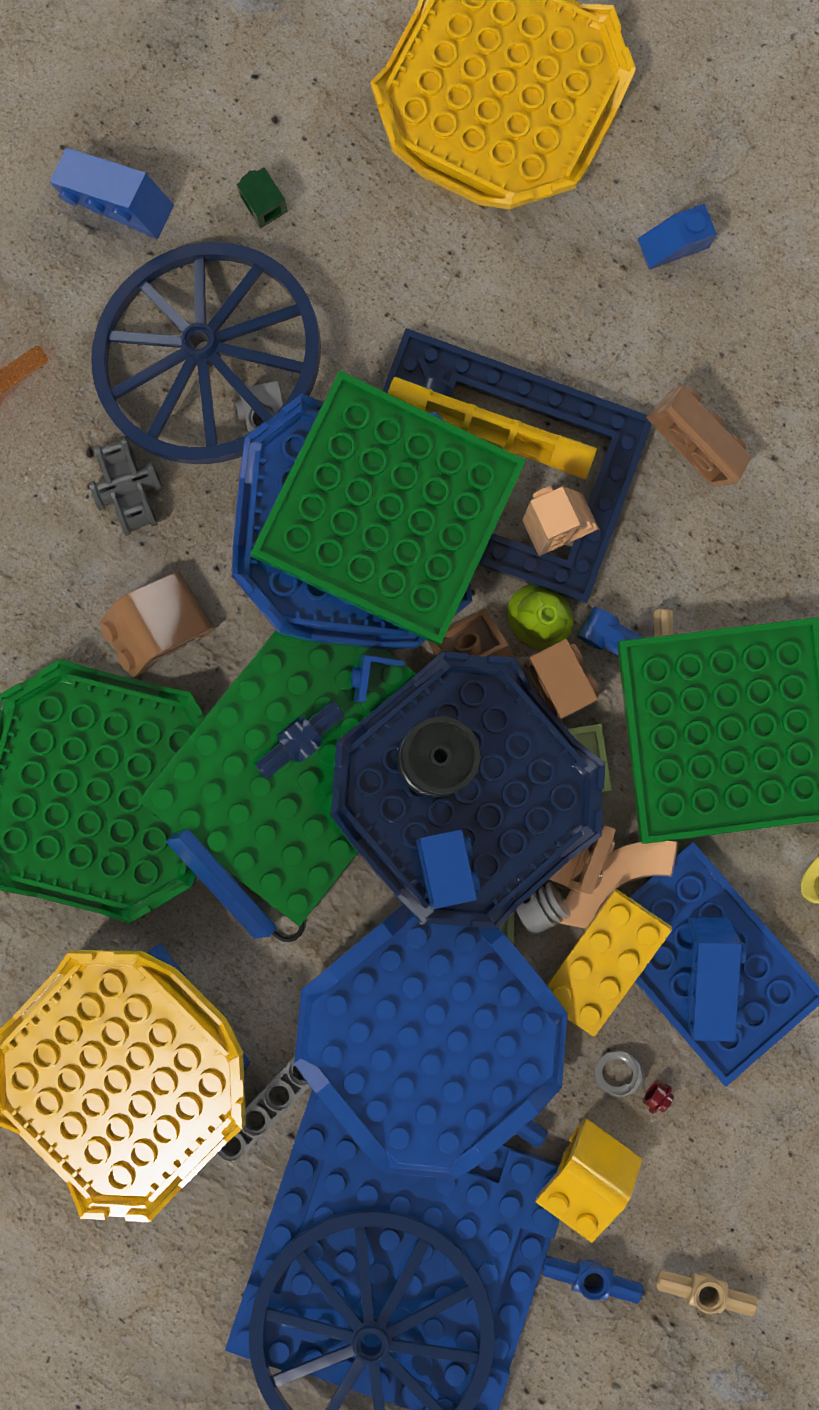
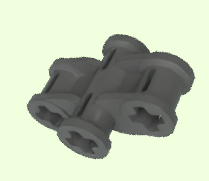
(125, 485)

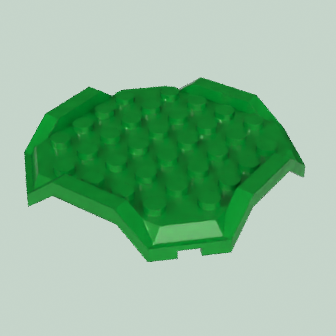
(71, 778)

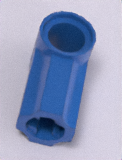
(603, 631)

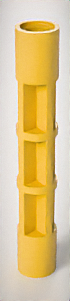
(509, 434)

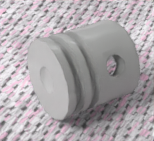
(543, 909)

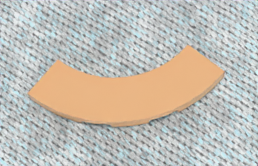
(619, 868)

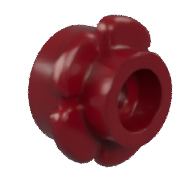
(658, 1097)

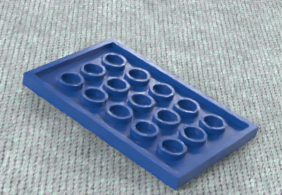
(775, 985)

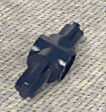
(299, 739)

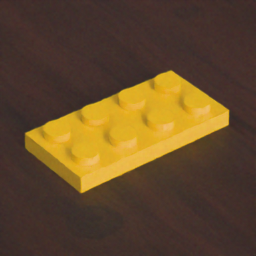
(607, 961)

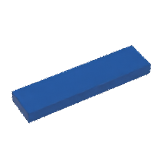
(221, 884)

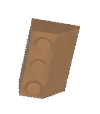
(700, 437)

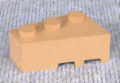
(557, 518)

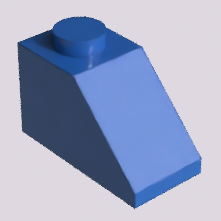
(678, 237)

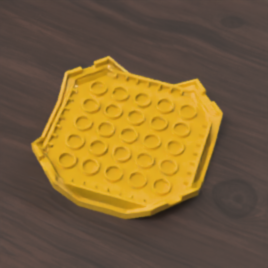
(504, 95)
(121, 1080)

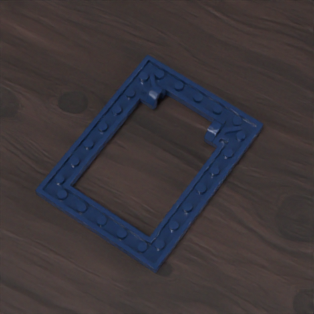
(443, 365)

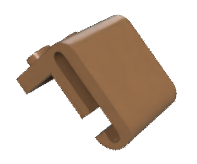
(154, 623)
(584, 870)

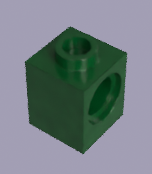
(261, 197)

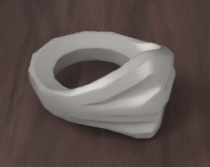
(626, 1089)

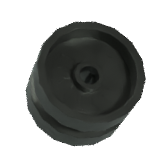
(417, 760)

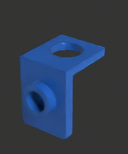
(360, 674)

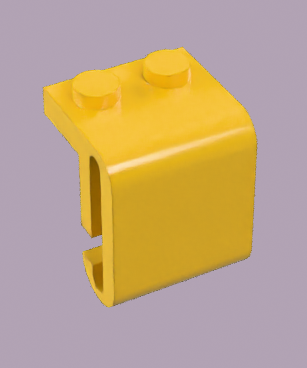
(591, 1181)

